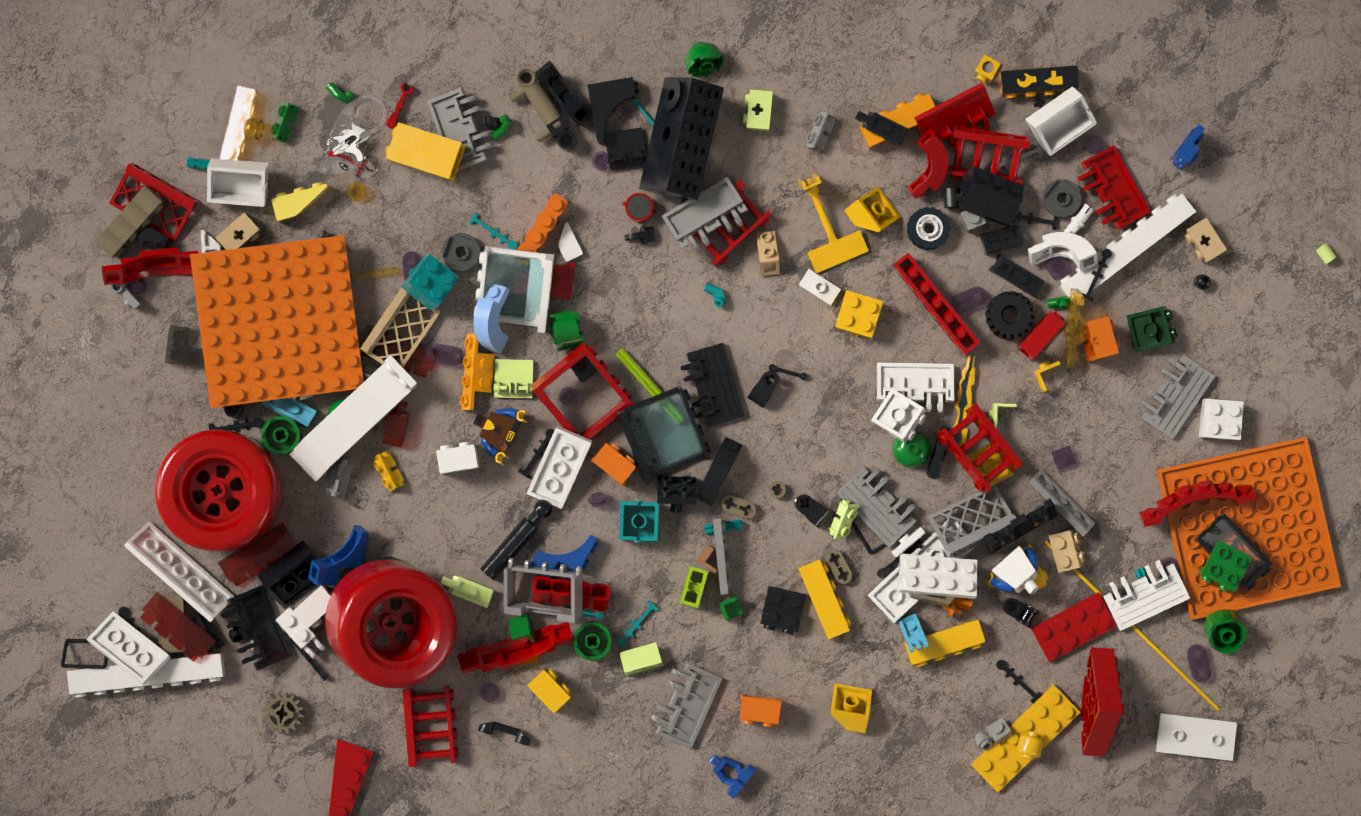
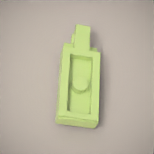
(468, 590)

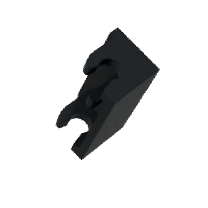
(1001, 239)

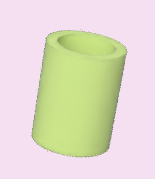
(1326, 253)

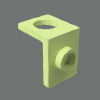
(992, 415)

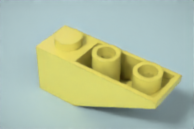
(294, 204)

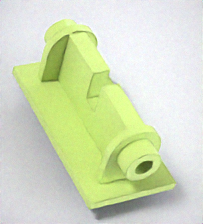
(841, 526)

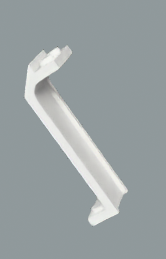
(353, 418)

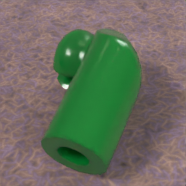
(338, 94)
(1062, 302)

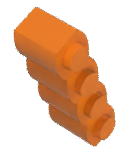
(545, 224)

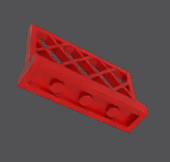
(162, 187)

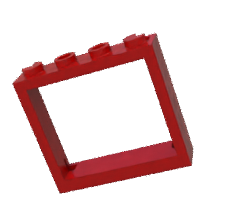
(561, 367)

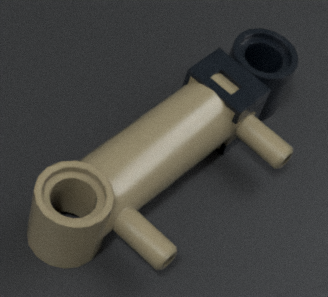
(545, 108)

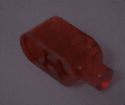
(396, 425)

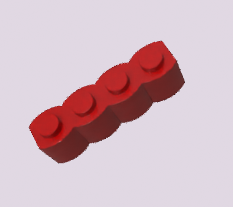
(559, 593)

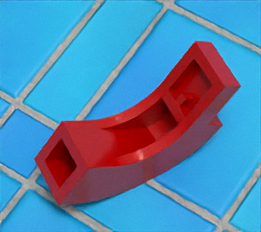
(936, 166)

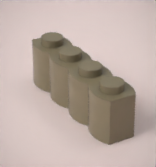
(129, 221)

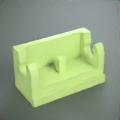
(641, 659)

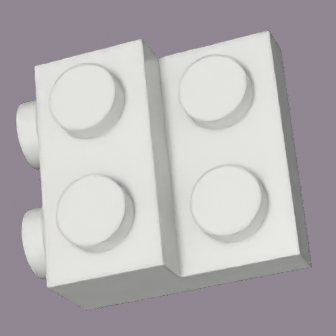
(899, 416)

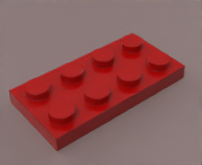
(1073, 627)

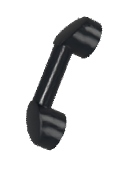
(521, 737)

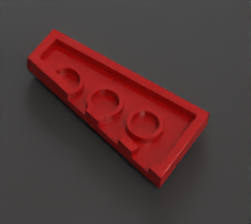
(348, 775)

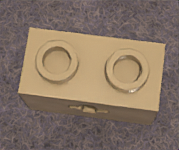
(241, 224)
(1214, 243)

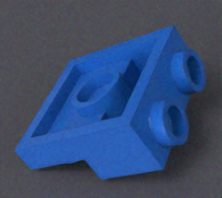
(1187, 151)

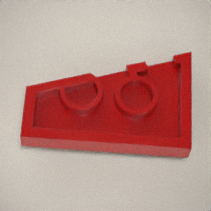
(562, 281)

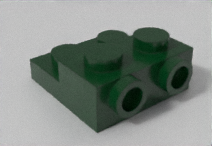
(1152, 328)

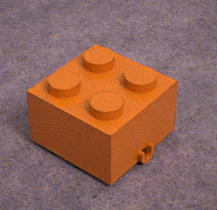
(1100, 339)
(614, 463)
(760, 710)

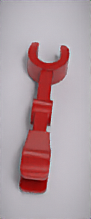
(391, 123)

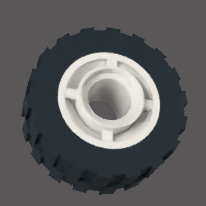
(916, 228)

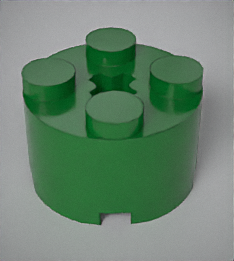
(565, 330)
(271, 438)
(1225, 631)
(581, 640)

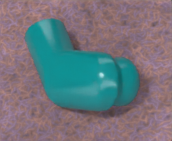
(718, 294)

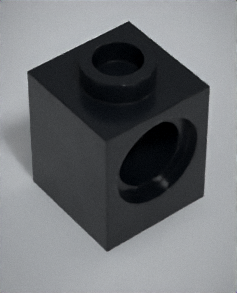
(588, 372)

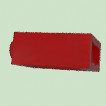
(1041, 335)

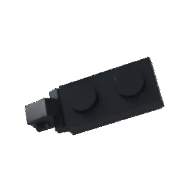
(882, 127)

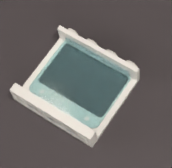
(528, 279)

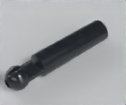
(516, 540)

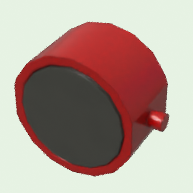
(639, 207)

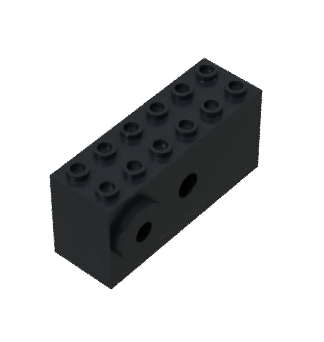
(681, 138)

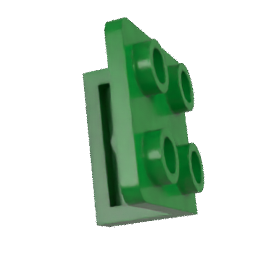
(1225, 567)

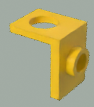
(983, 76)
(1045, 366)

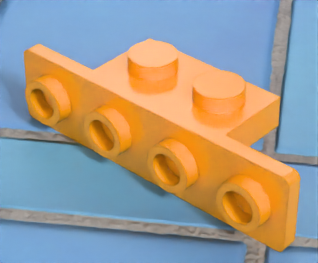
(477, 372)

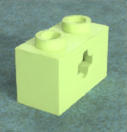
(762, 121)

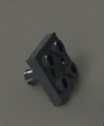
(676, 491)

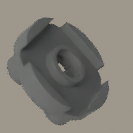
(1062, 187)
(456, 242)

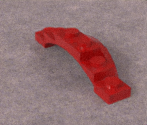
(149, 264)
(1195, 492)
(514, 653)

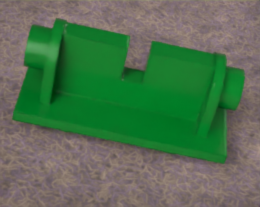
(280, 128)

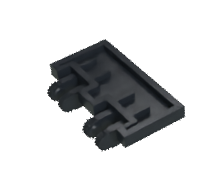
(716, 384)
(1020, 526)
(260, 627)

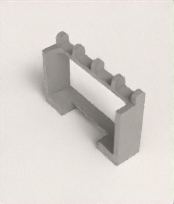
(520, 608)

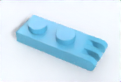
(293, 409)
(912, 632)

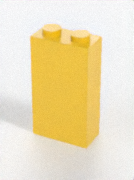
(425, 151)

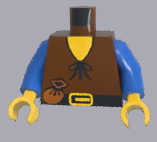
(499, 430)

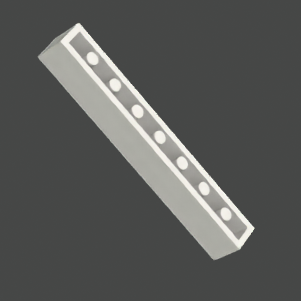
(1132, 243)
(172, 672)

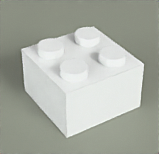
(1221, 419)
(458, 458)
(314, 608)

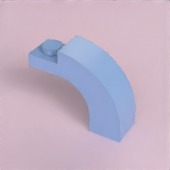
(487, 319)

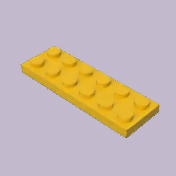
(1046, 717)

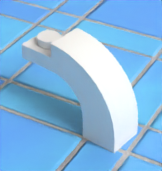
(1064, 245)

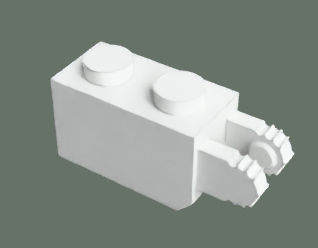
(299, 631)

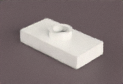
(819, 287)
(906, 541)

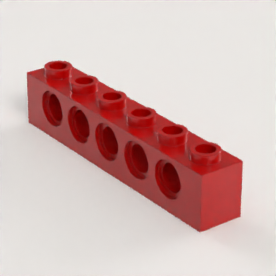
(936, 304)

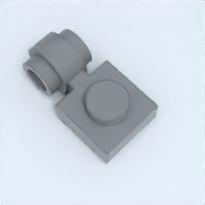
(131, 299)
(998, 731)

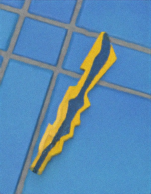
(965, 397)

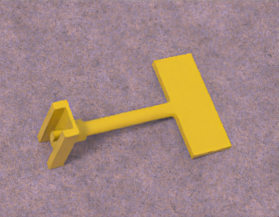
(837, 249)

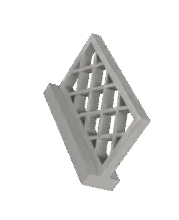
(976, 537)

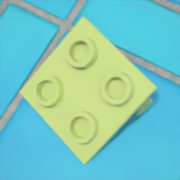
(513, 378)

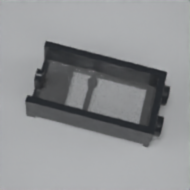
(1226, 531)

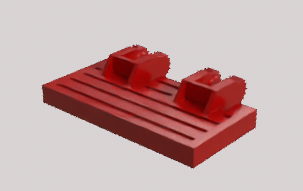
(960, 109)
(1116, 186)

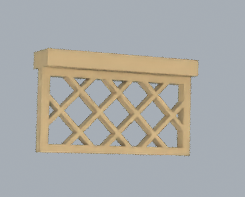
(384, 323)

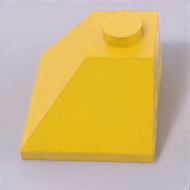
(872, 211)
(851, 707)

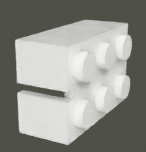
(1061, 121)
(237, 182)

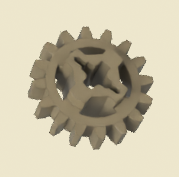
(275, 712)

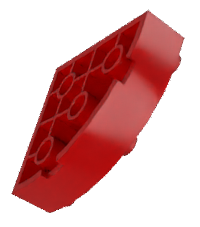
(1100, 702)

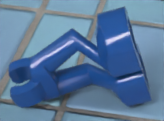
(735, 784)

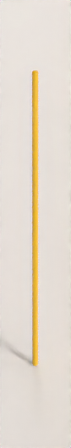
(1149, 642)

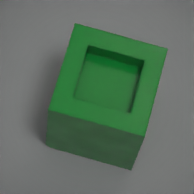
(731, 608)
(522, 627)

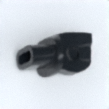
(645, 234)

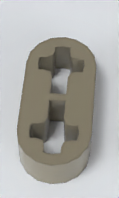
(740, 502)
(834, 569)

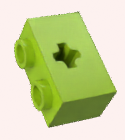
(694, 586)

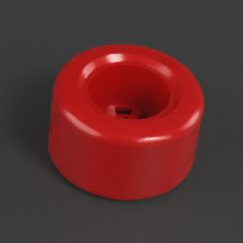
(258, 500)
(428, 636)

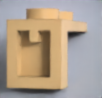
(768, 253)

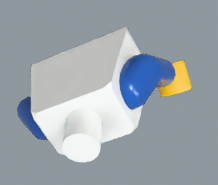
(1016, 572)

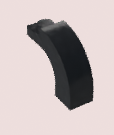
(563, 93)
(718, 471)

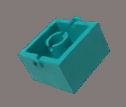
(430, 282)
(639, 521)

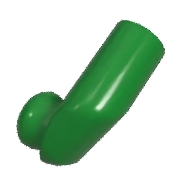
(502, 129)

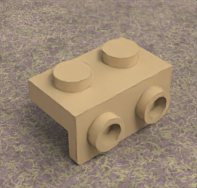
(1067, 550)

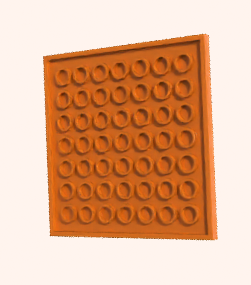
(277, 321)
(1282, 523)

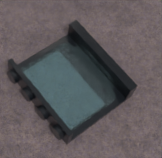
(663, 433)

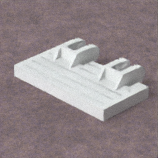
(917, 380)
(1146, 598)

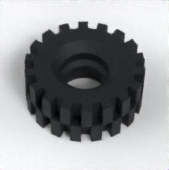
(995, 318)

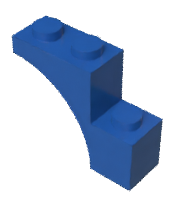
(351, 555)
(573, 559)

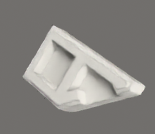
(208, 243)
(568, 244)

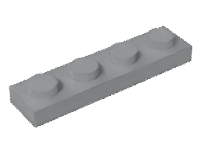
(1062, 502)
(720, 547)

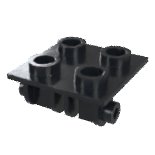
(625, 148)

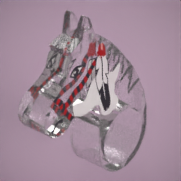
(344, 142)

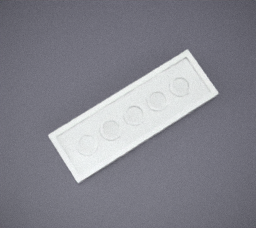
(179, 571)
(887, 594)

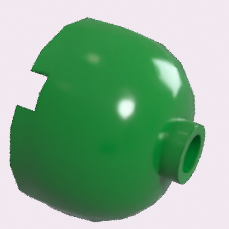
(703, 58)
(913, 452)

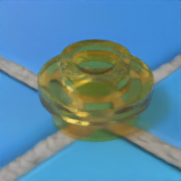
(350, 189)

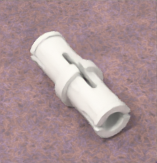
(1078, 221)

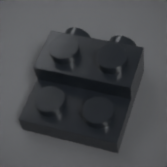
(782, 610)

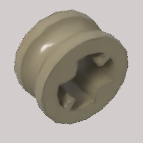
(771, 492)

